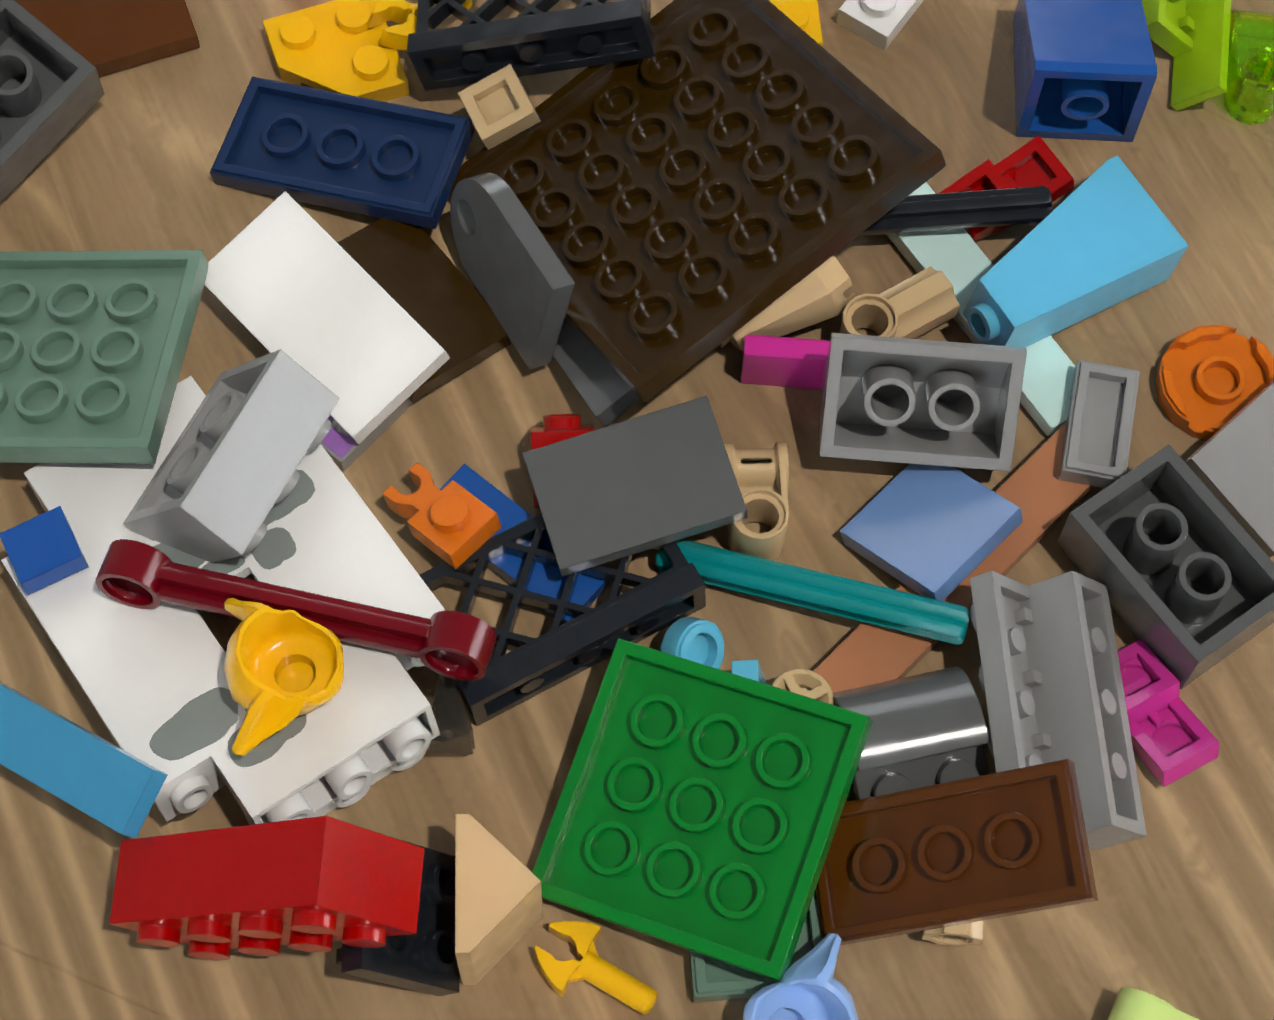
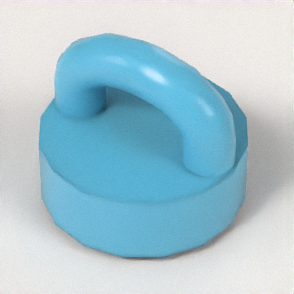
(695, 641)

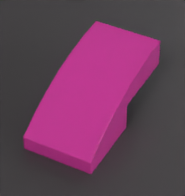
(1160, 723)

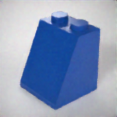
(1081, 68)

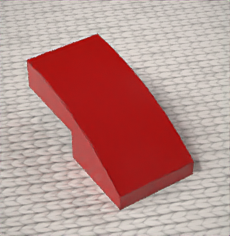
(1026, 167)

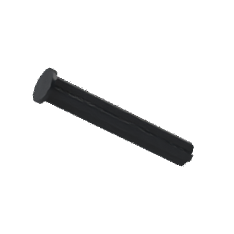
(965, 210)

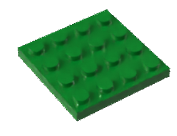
(701, 808)

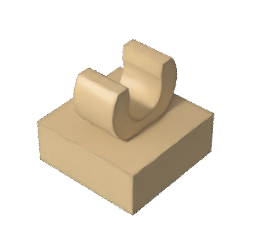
(499, 107)

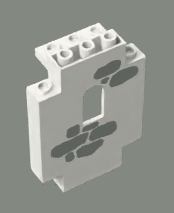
(162, 670)

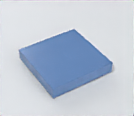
(931, 528)

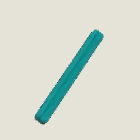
(825, 592)

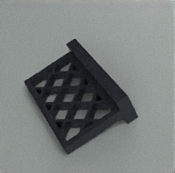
(530, 42)
(568, 646)

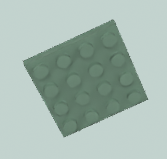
(92, 351)

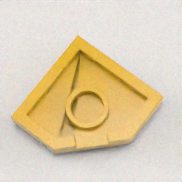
(336, 51)

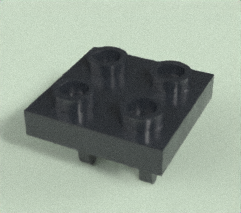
(422, 959)

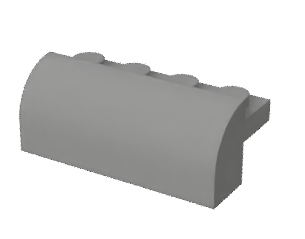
(1059, 692)

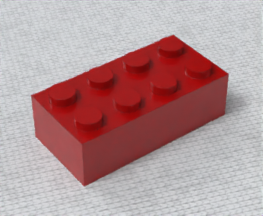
(268, 888)

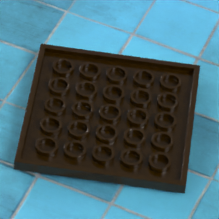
(704, 180)

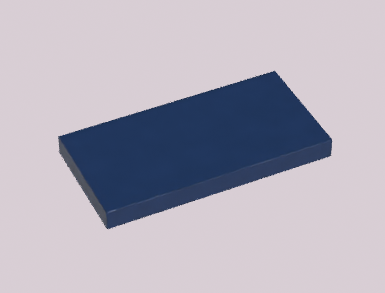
(343, 152)

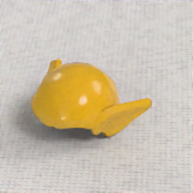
(278, 669)

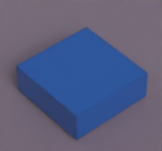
(43, 550)

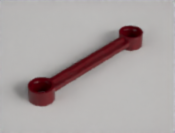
(447, 643)

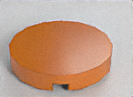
(1211, 378)

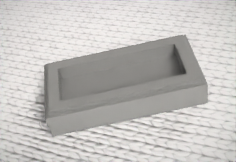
(1099, 424)

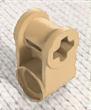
(764, 488)

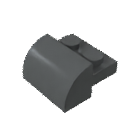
(921, 732)

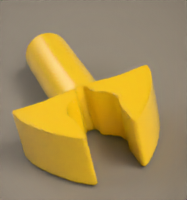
(399, 12)
(592, 967)

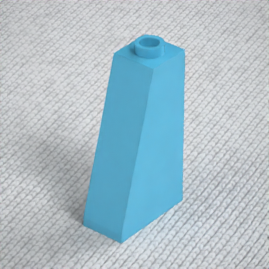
(1077, 262)

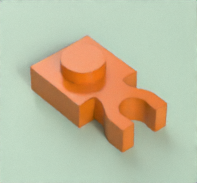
(444, 520)

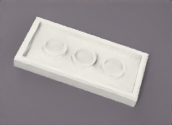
(325, 312)

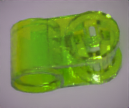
(1250, 67)

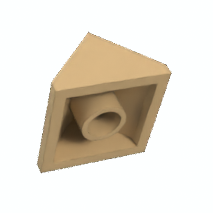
(494, 900)

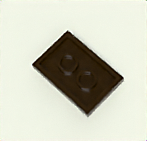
(431, 292)

